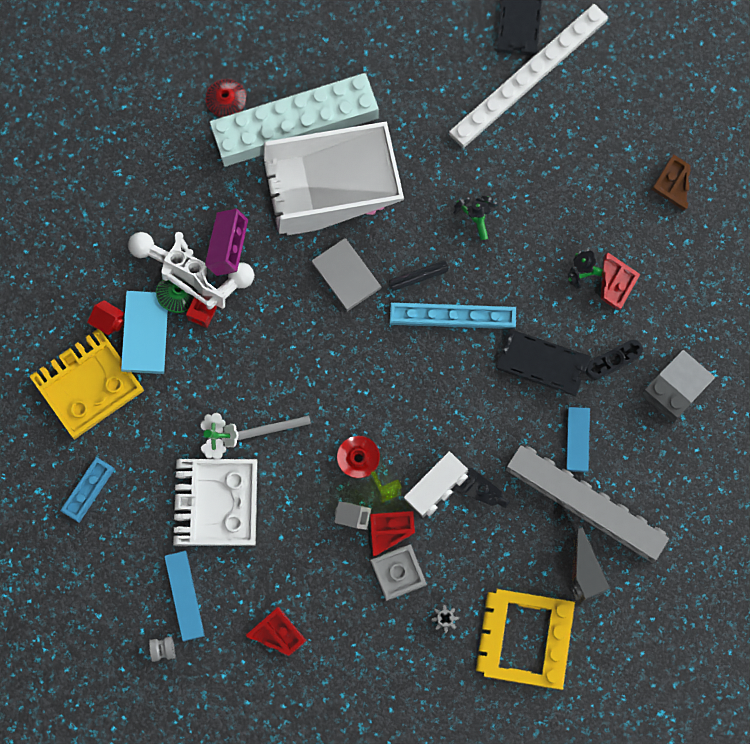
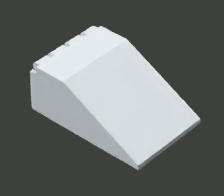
(331, 176)

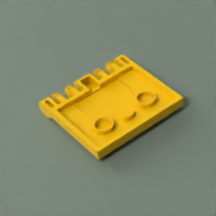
(88, 386)

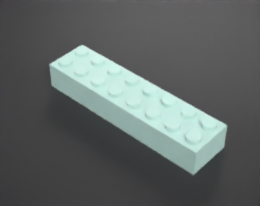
(306, 113)

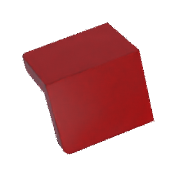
(199, 313)

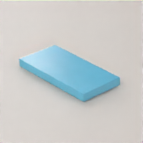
(144, 334)

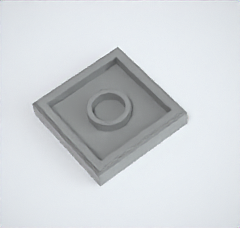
(398, 572)

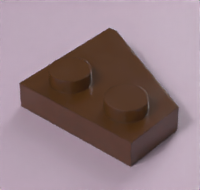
(674, 182)

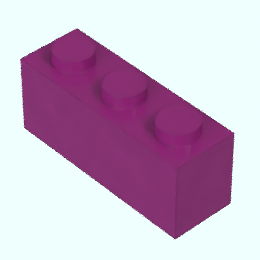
(226, 242)

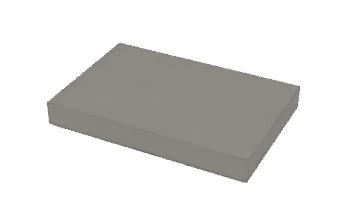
(346, 274)

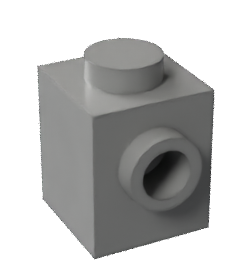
(352, 515)

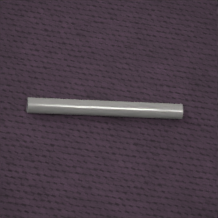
(273, 427)

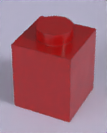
(106, 317)

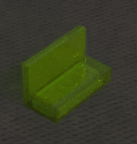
(387, 491)

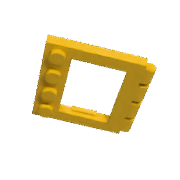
(557, 640)

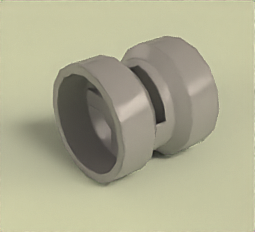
(166, 647)

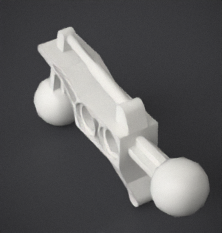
(142, 246)

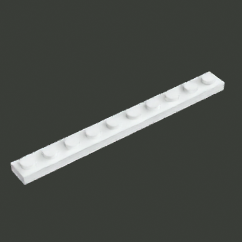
(528, 76)

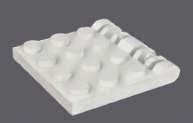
(220, 502)

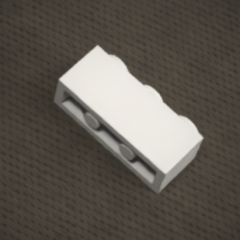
(437, 485)

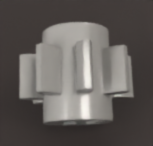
(444, 612)

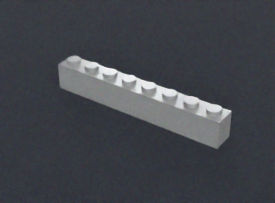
(588, 504)

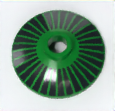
(171, 300)

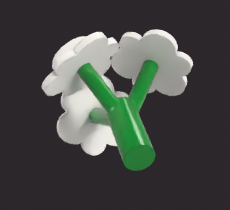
(213, 430)

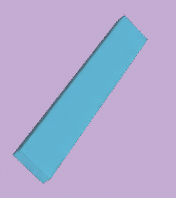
(453, 315)

